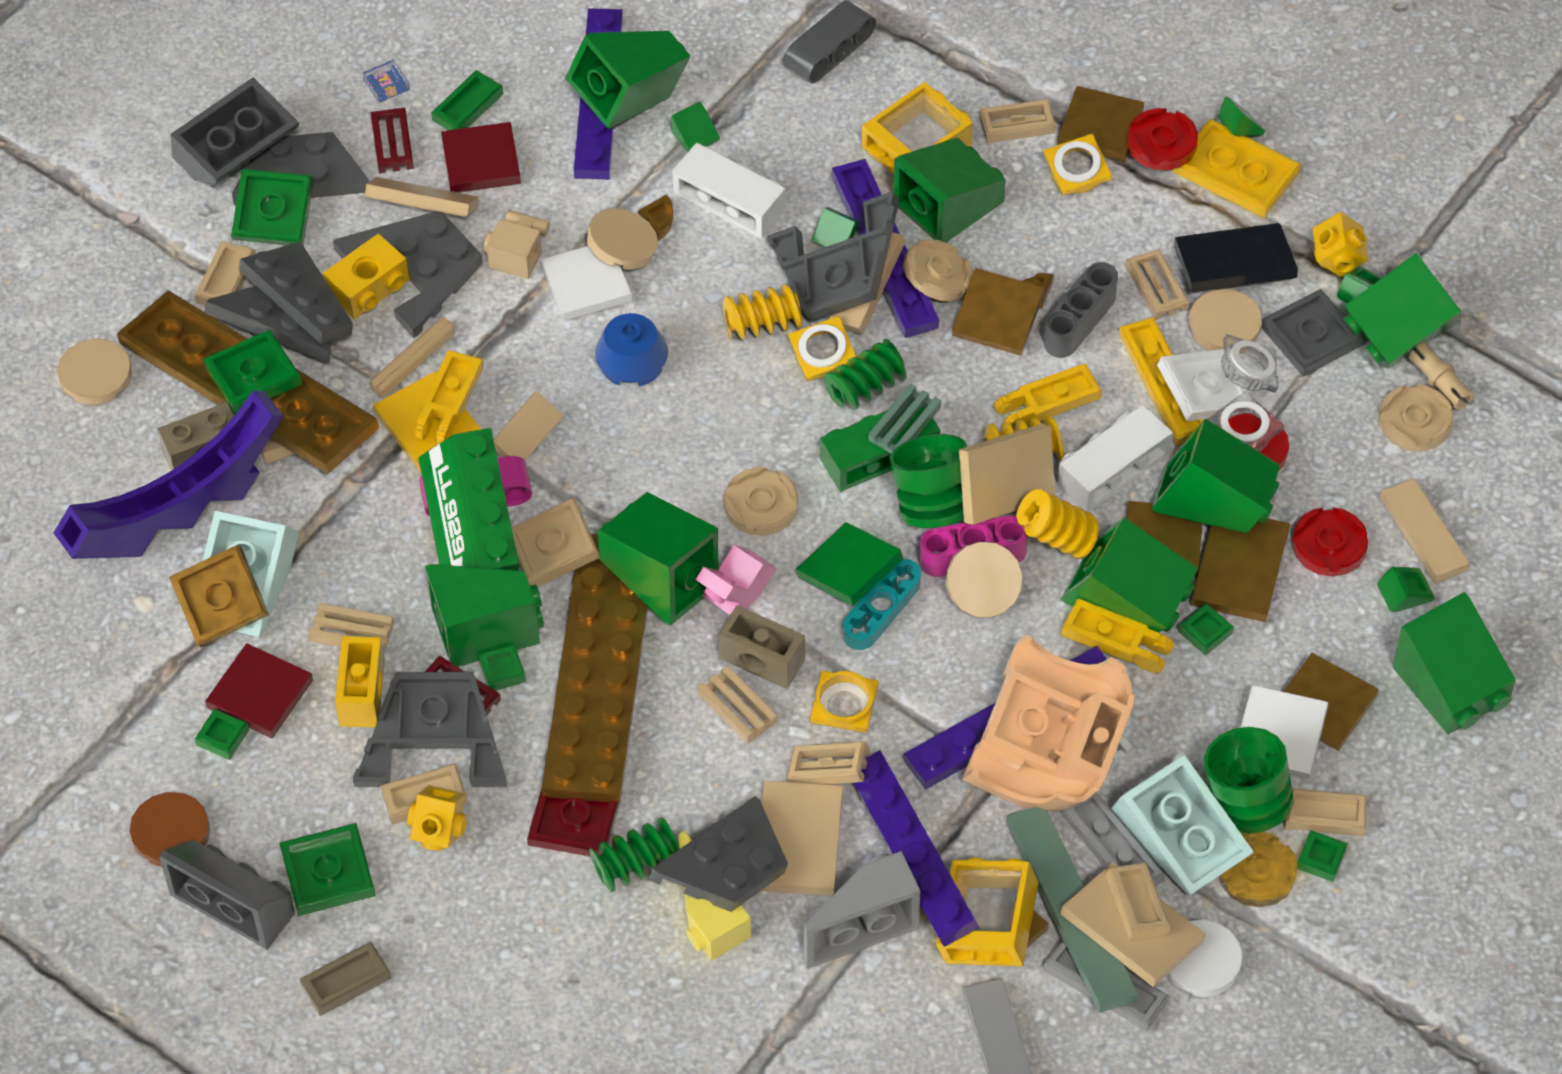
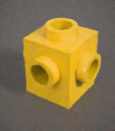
(1340, 244)
(437, 817)

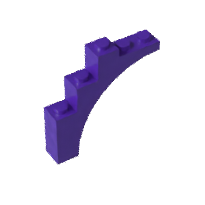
(176, 500)

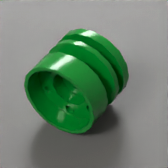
(929, 480)
(1250, 778)

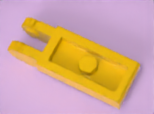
(449, 394)
(1050, 395)
(1116, 635)

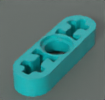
(879, 619)

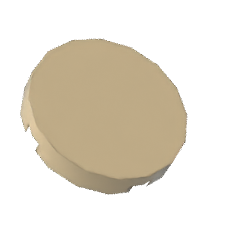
(622, 238)
(937, 270)
(1221, 314)
(94, 371)
(1416, 417)
(761, 501)
(983, 579)

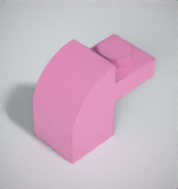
(737, 580)

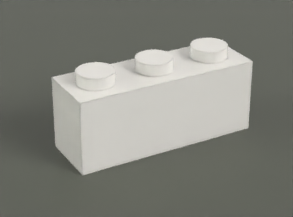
(729, 190)
(1114, 458)

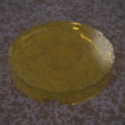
(1263, 876)

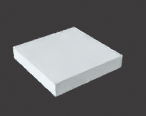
(584, 283)
(1199, 383)
(1293, 719)

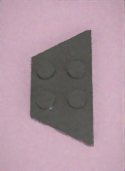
(313, 155)
(258, 313)
(728, 859)

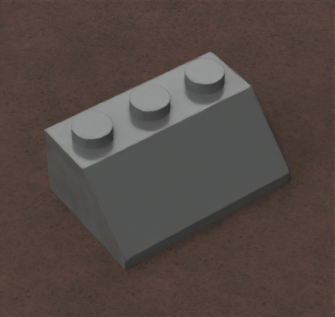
(230, 133)
(227, 891)

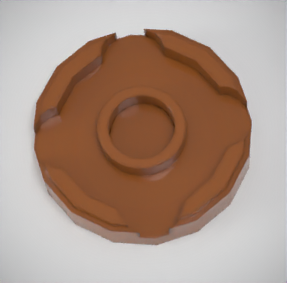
(167, 822)

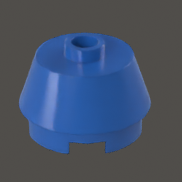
(631, 350)

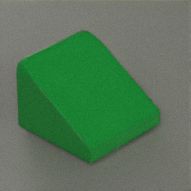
(1238, 119)
(694, 126)
(1356, 283)
(1404, 588)

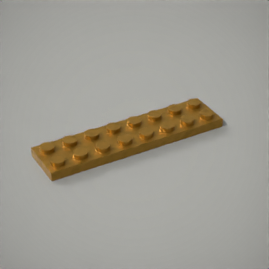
(315, 419)
(595, 688)

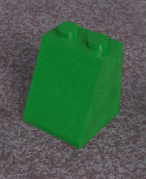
(626, 72)
(946, 188)
(1402, 312)
(1217, 481)
(660, 554)
(1133, 577)
(483, 610)
(1453, 664)

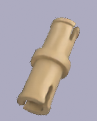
(1441, 376)

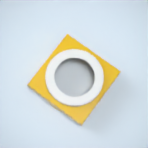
(1071, 183)
(817, 368)
(844, 681)

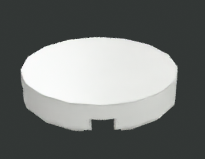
(1212, 965)

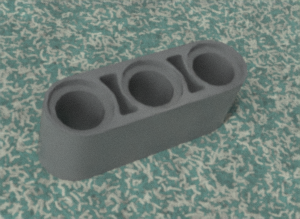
(829, 41)
(1080, 309)

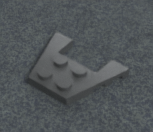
(436, 257)
(842, 272)
(432, 713)

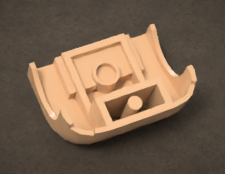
(1051, 729)

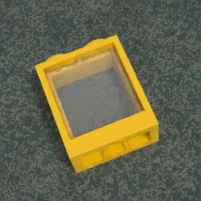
(913, 123)
(1003, 905)

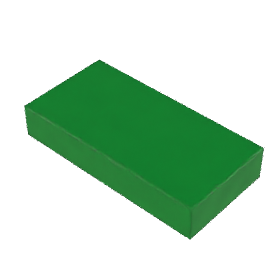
(467, 102)

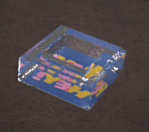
(386, 81)

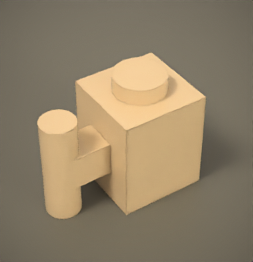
(516, 244)

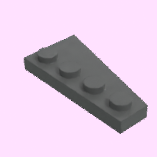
(299, 290)

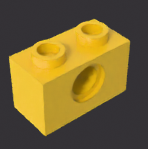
(367, 276)
(359, 681)

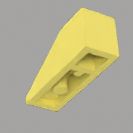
(712, 927)

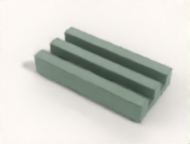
(919, 400)

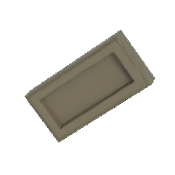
(345, 978)

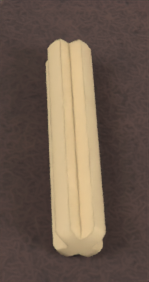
(412, 357)

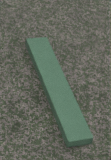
(1058, 883)

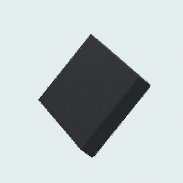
(1235, 257)

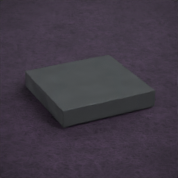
(1311, 332)

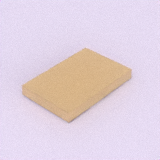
(1004, 471)
(808, 831)
(1152, 959)

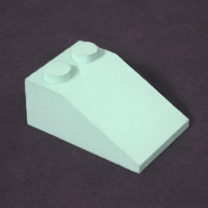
(267, 549)
(1182, 826)

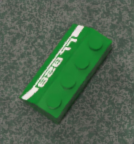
(468, 502)

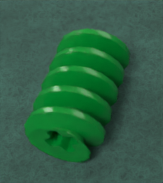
(864, 374)
(634, 854)

